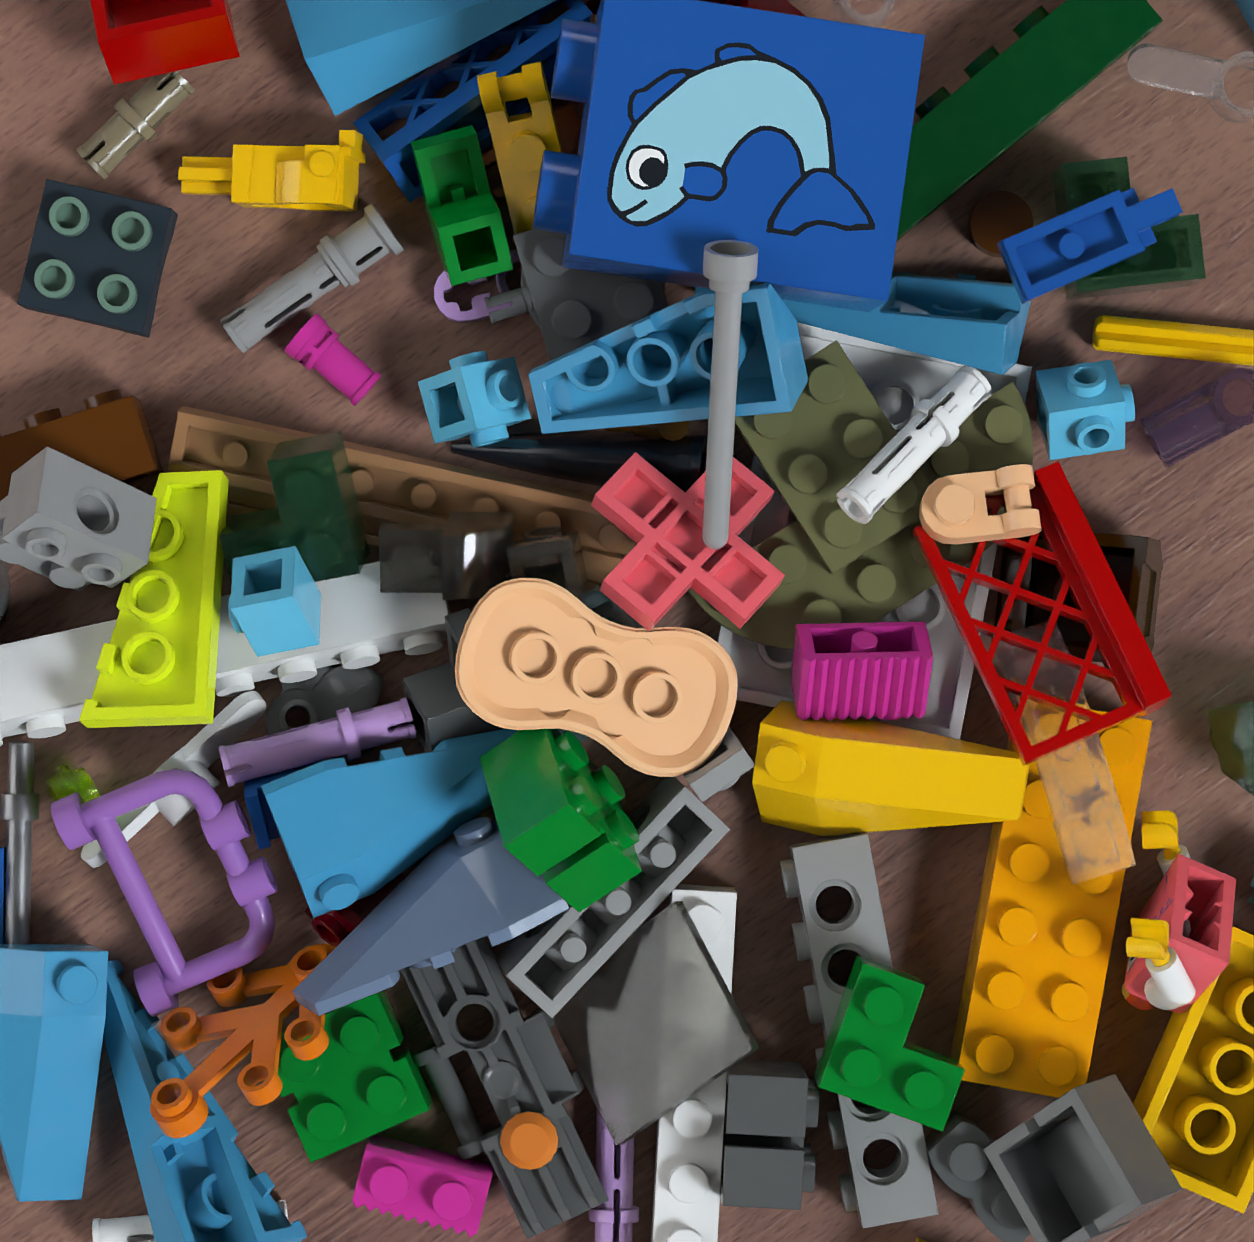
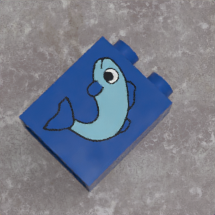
(733, 131)

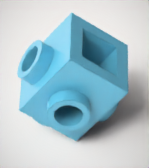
(487, 399)
(1082, 409)

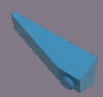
(663, 368)
(372, 820)

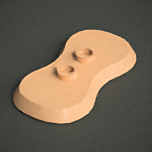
(552, 663)

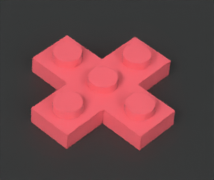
(671, 546)

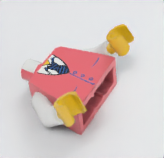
(1183, 929)

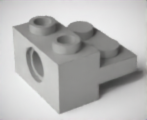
(74, 523)

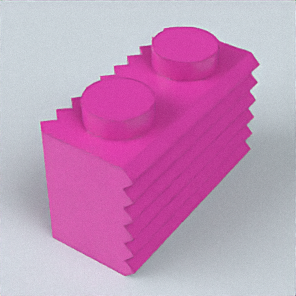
(861, 670)
(422, 1184)

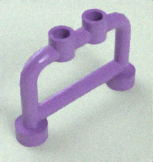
(223, 827)

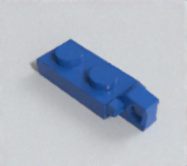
(1084, 240)

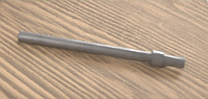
(19, 808)

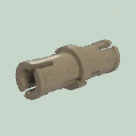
(134, 121)

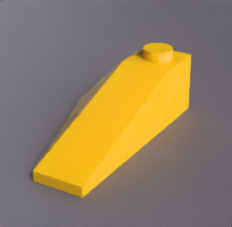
(878, 777)

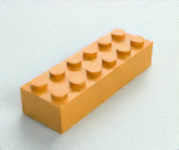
(1042, 942)

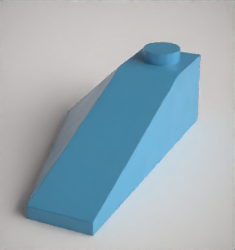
(49, 1064)

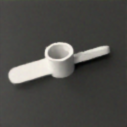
(195, 757)

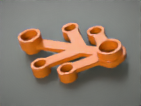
(179, 1103)

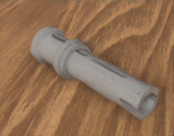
(335, 263)

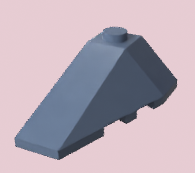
(450, 899)

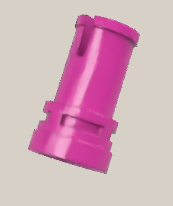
(319, 349)

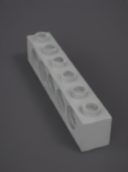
(845, 860)

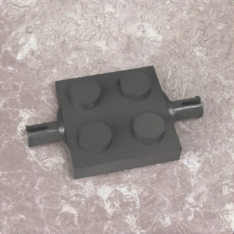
(572, 303)

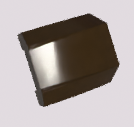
(1134, 563)

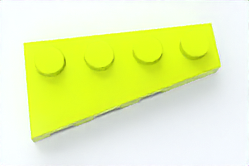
(169, 615)

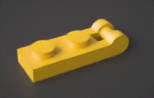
(520, 138)

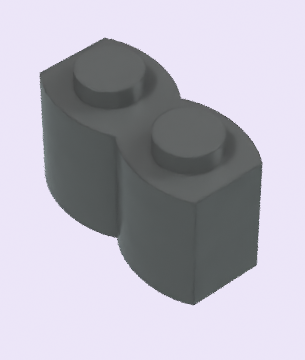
(965, 1168)

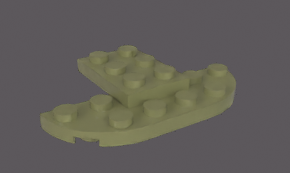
(830, 561)

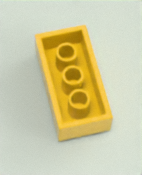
(1202, 1086)

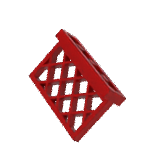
(1098, 606)

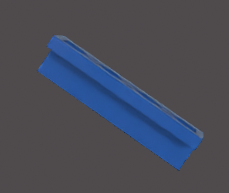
(463, 107)

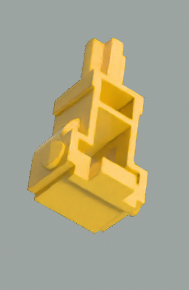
(281, 175)

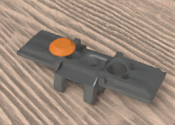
(526, 1081)

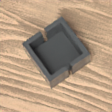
(765, 1134)
(1083, 1171)

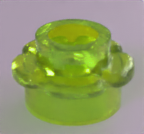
(69, 782)

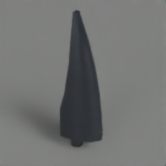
(592, 455)

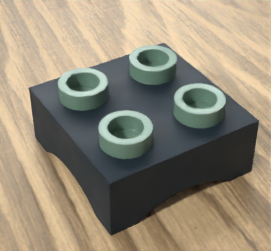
(97, 258)

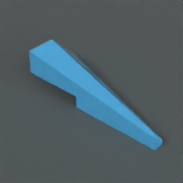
(375, 44)
(936, 317)
(191, 1184)

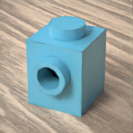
(275, 601)

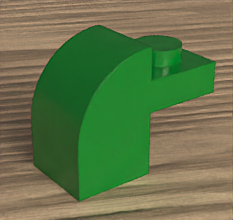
(460, 206)

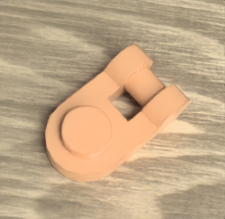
(956, 506)

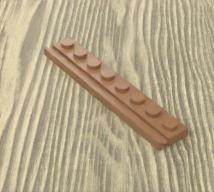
(394, 486)

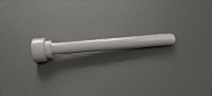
(730, 269)

